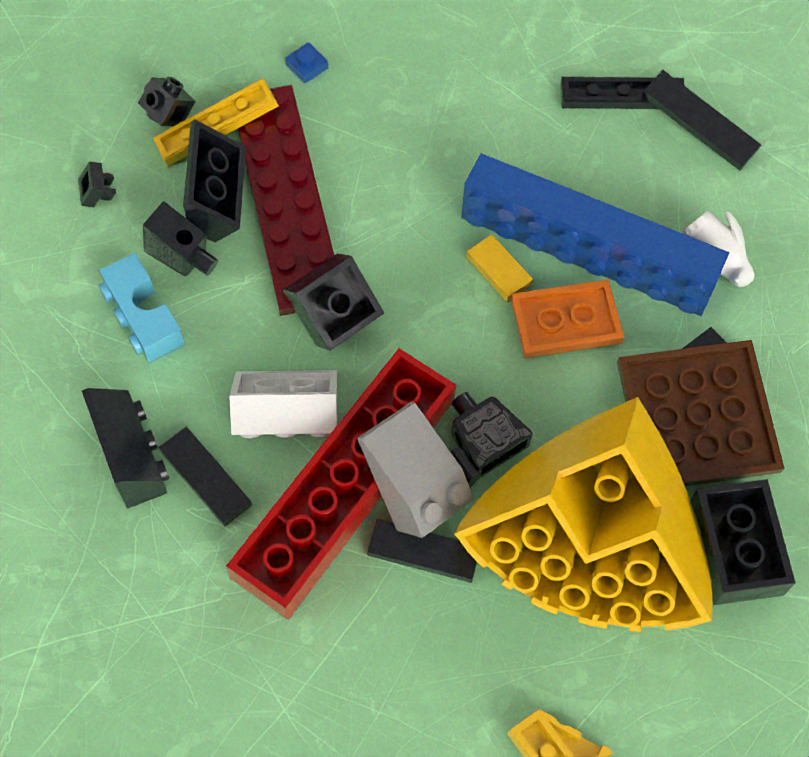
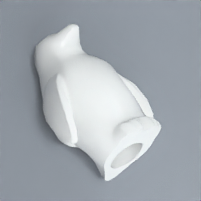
(716, 233)

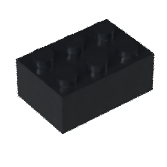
(743, 542)

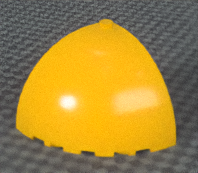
(597, 527)

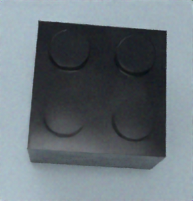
(334, 301)

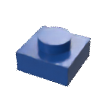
(306, 62)

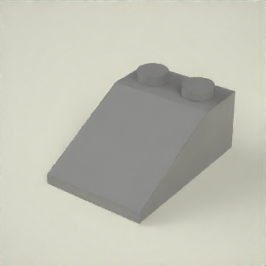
(414, 472)

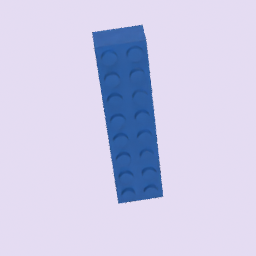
(592, 234)

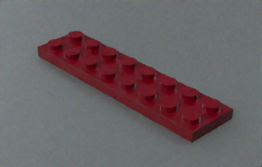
(285, 194)

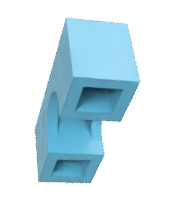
(152, 330)

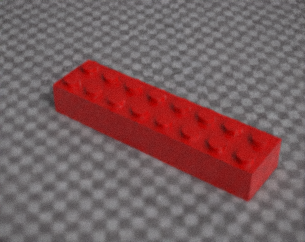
(332, 491)

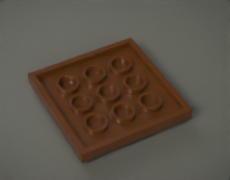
(707, 409)

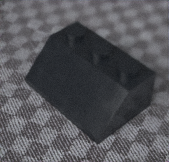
(213, 181)
(126, 445)

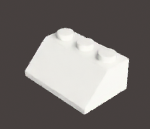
(284, 403)

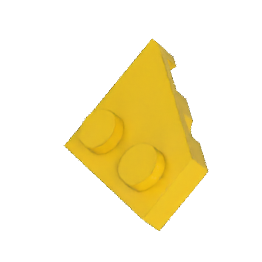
(545, 737)

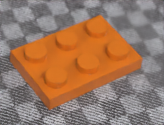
(566, 318)

